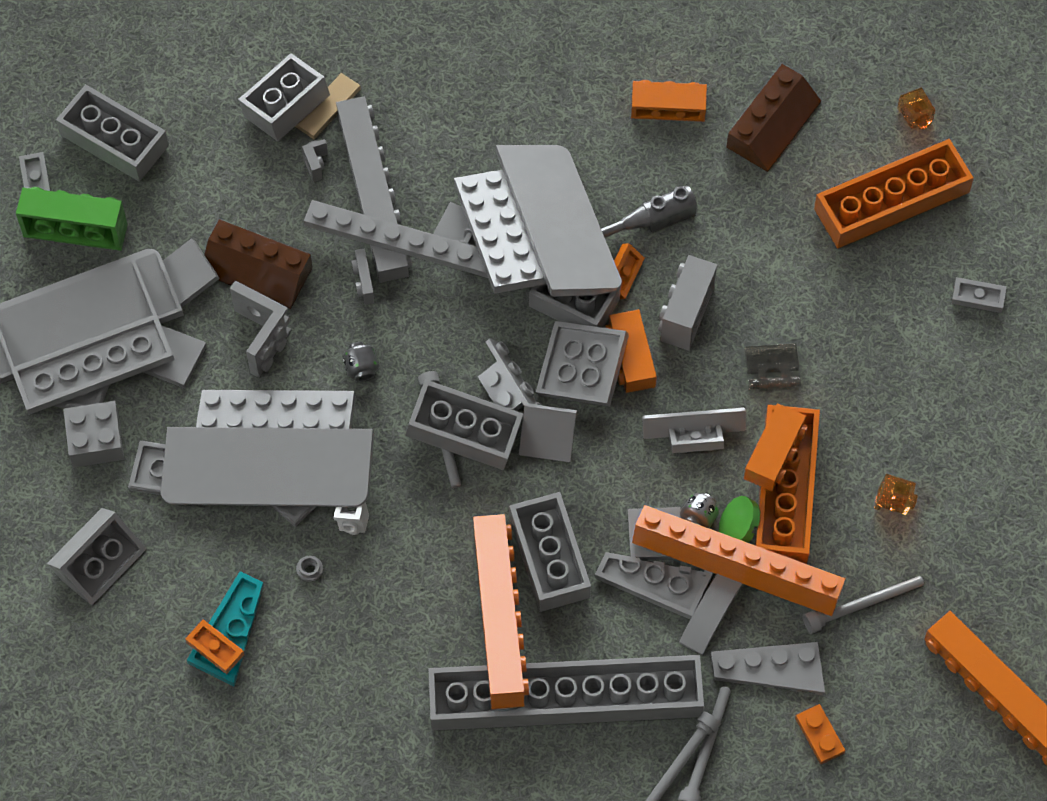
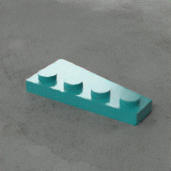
(234, 621)

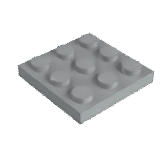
(582, 363)

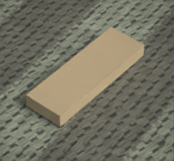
(340, 89)

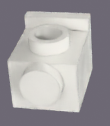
(352, 521)

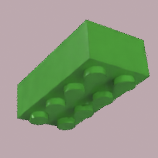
(72, 218)

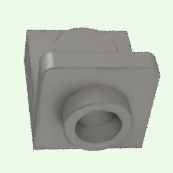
(313, 158)

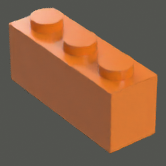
(669, 101)
(637, 366)
(776, 447)

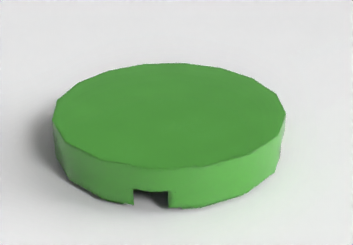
(740, 518)

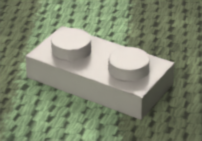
(34, 171)
(360, 268)
(978, 295)

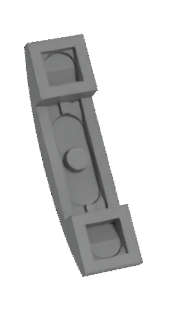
(710, 613)

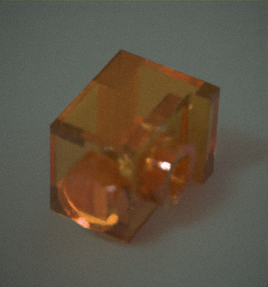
(916, 109)
(896, 494)

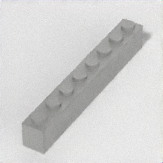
(371, 180)

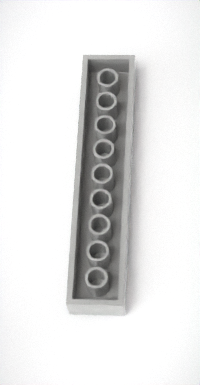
(571, 693)

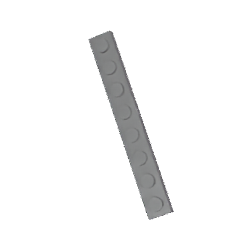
(394, 237)

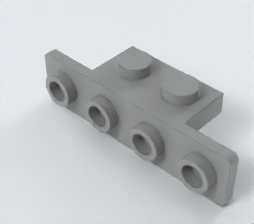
(504, 380)
(694, 429)

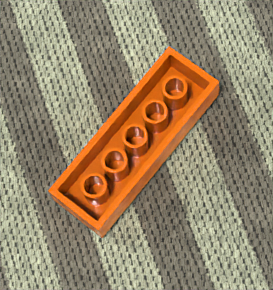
(893, 193)
(788, 509)

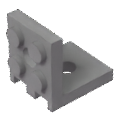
(272, 318)

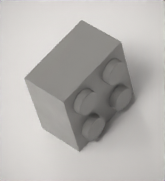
(93, 434)

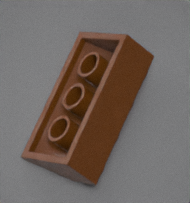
(773, 118)
(258, 262)

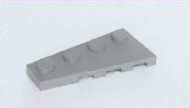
(663, 585)
(780, 666)

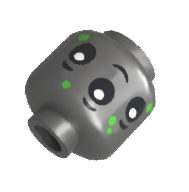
(360, 361)
(700, 509)

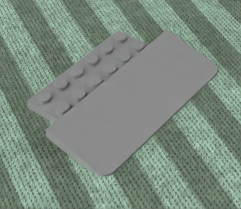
(537, 224)
(88, 330)
(269, 451)

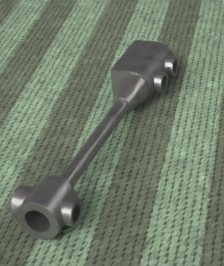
(658, 212)

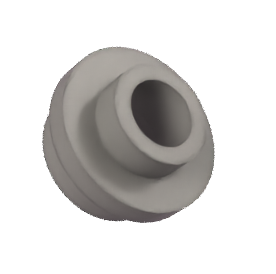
(309, 561)

